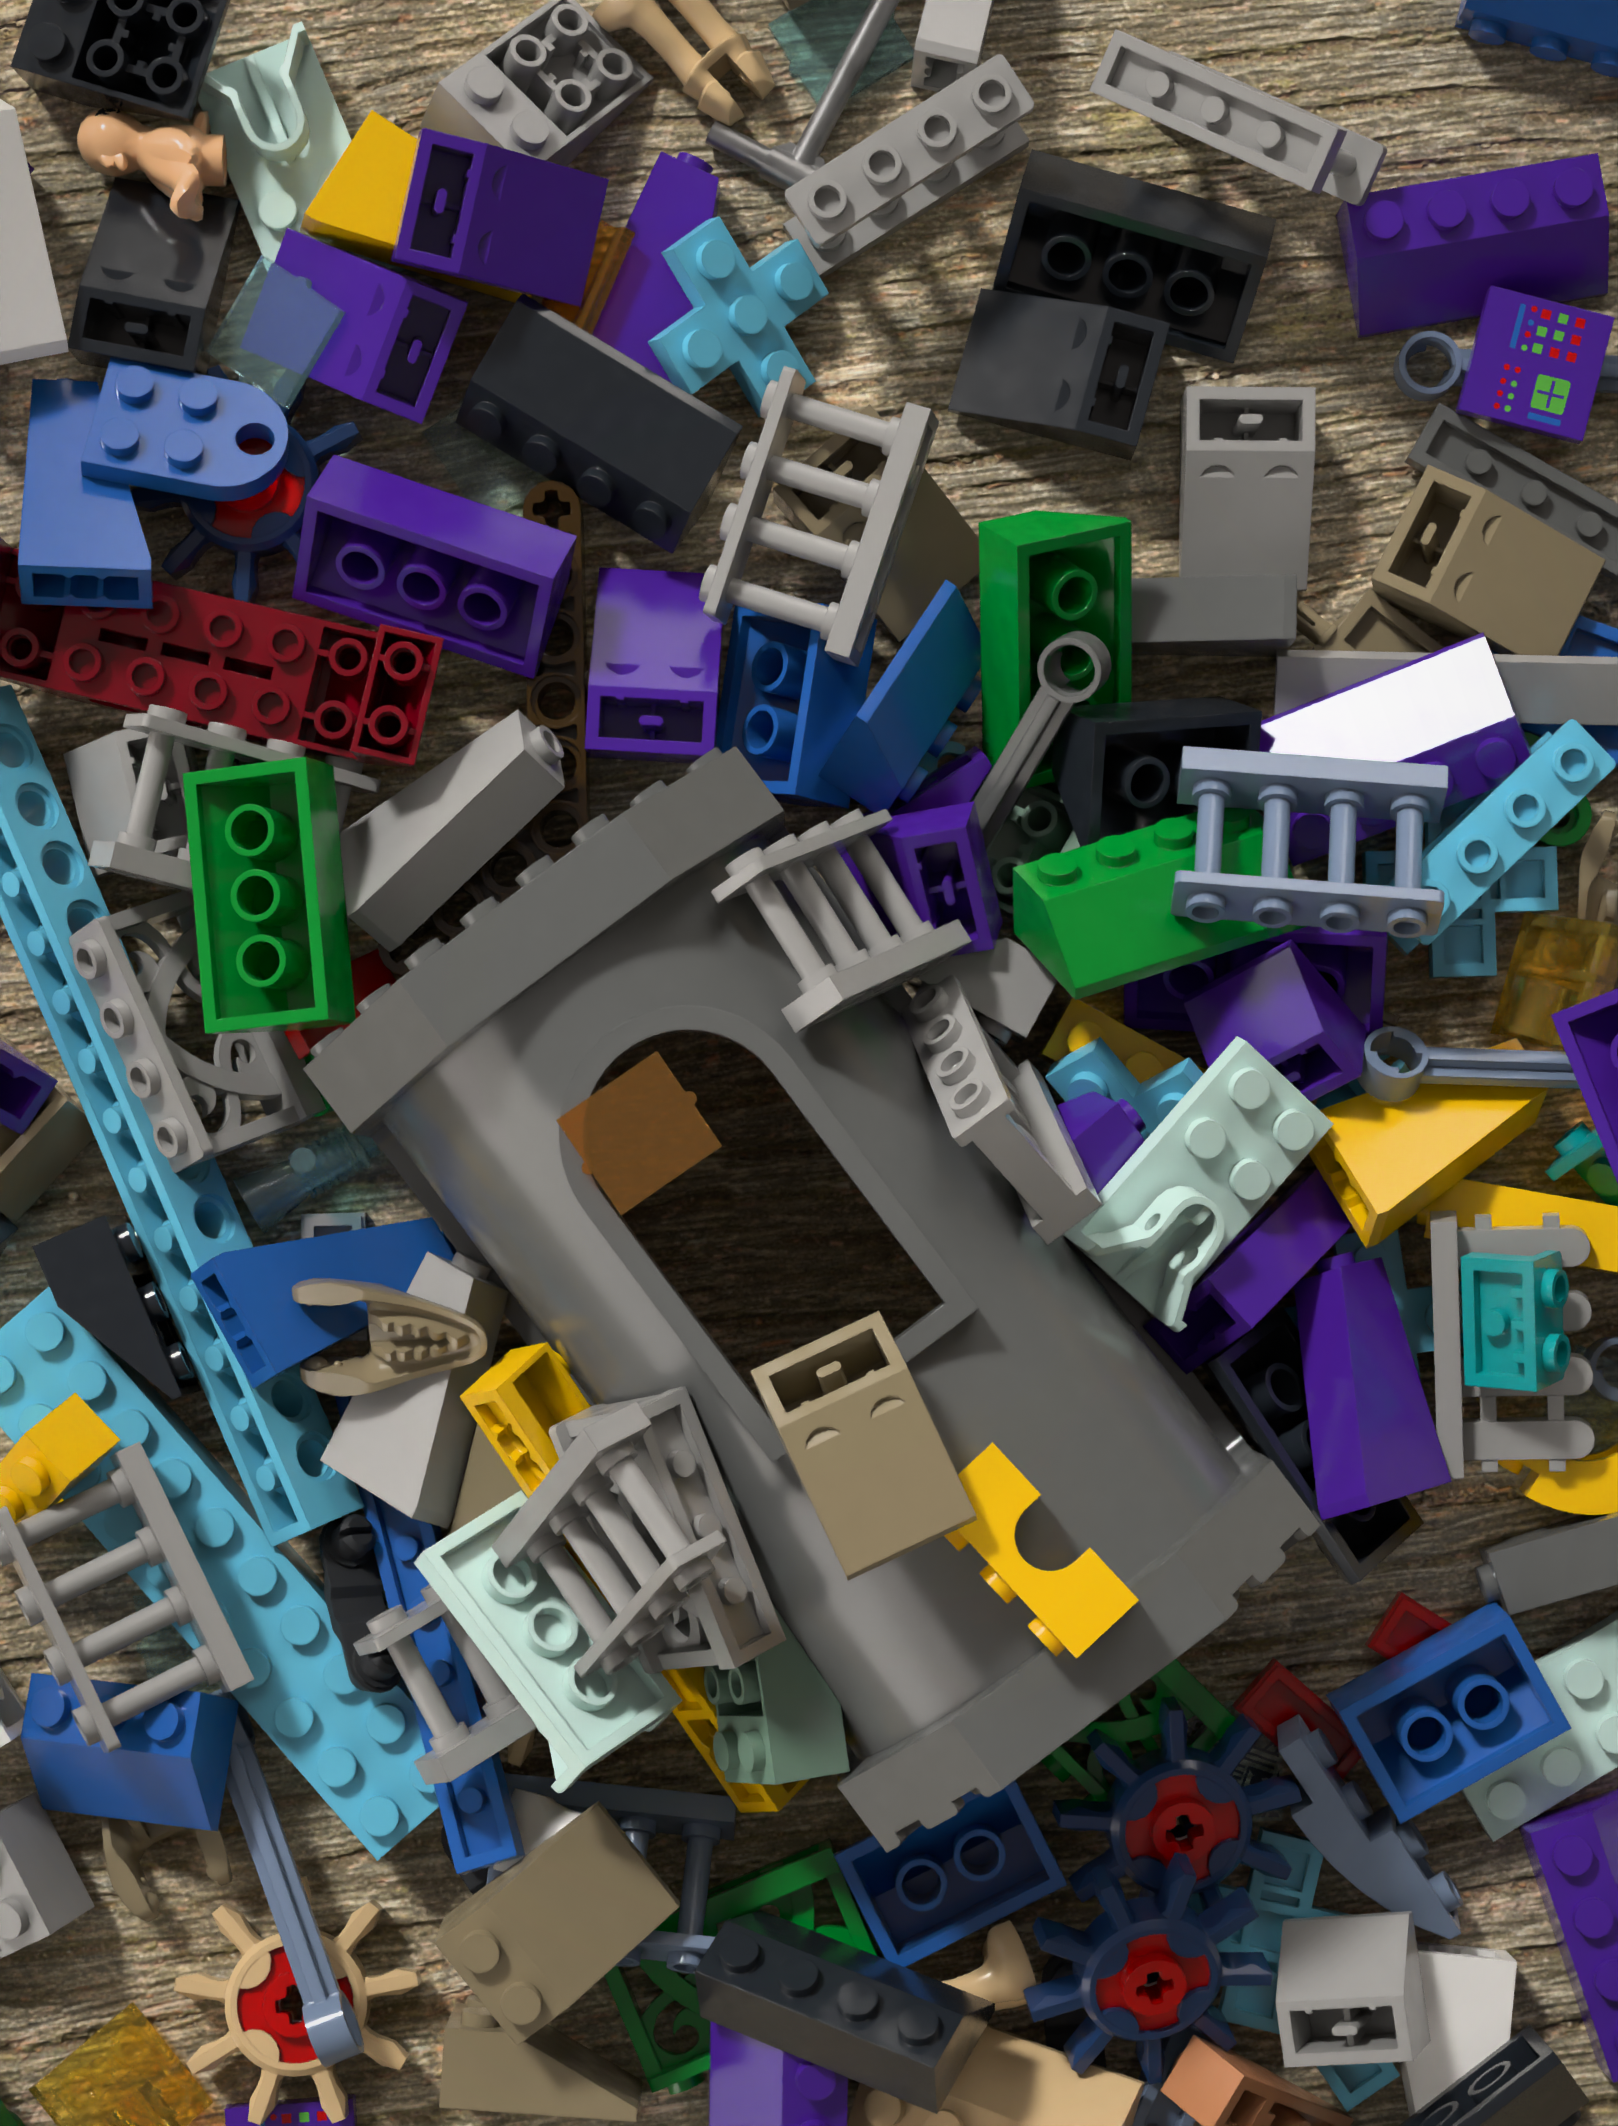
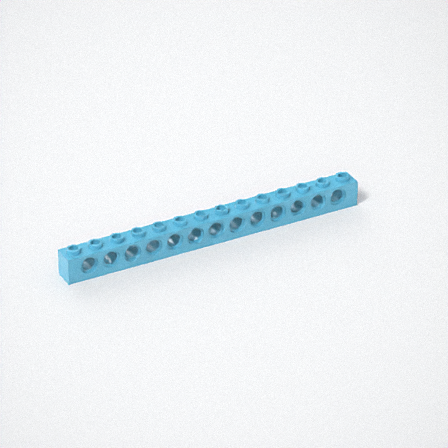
(180, 1216)

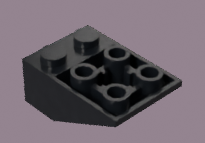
(121, 52)
(153, 281)
(1060, 370)
(108, 1289)

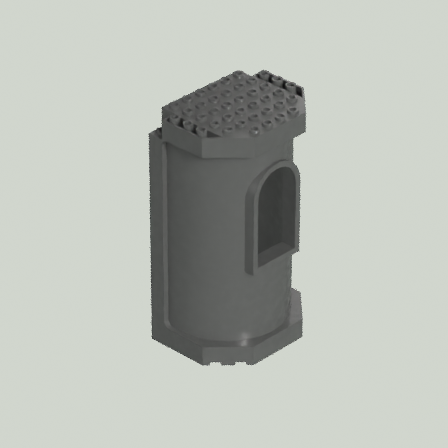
(1027, 1351)

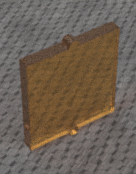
(606, 260)
(639, 1133)

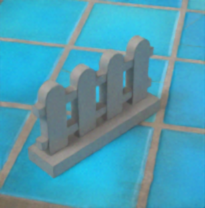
(1491, 1436)

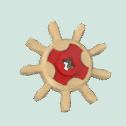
(270, 2031)

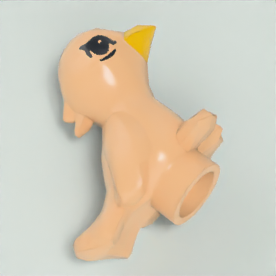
(173, 157)

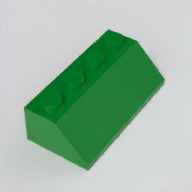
(1036, 583)
(269, 897)
(1106, 907)

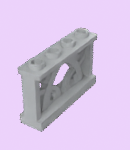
(161, 1071)
(1000, 1109)
(730, 1610)

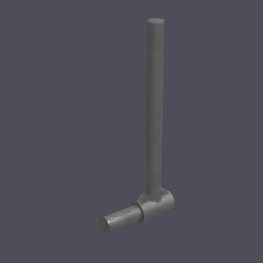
(790, 162)

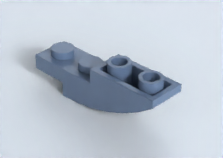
(1365, 1846)

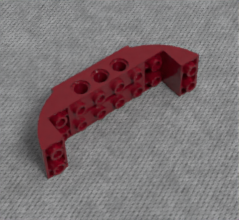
(228, 664)

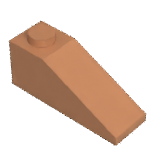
(1235, 2091)

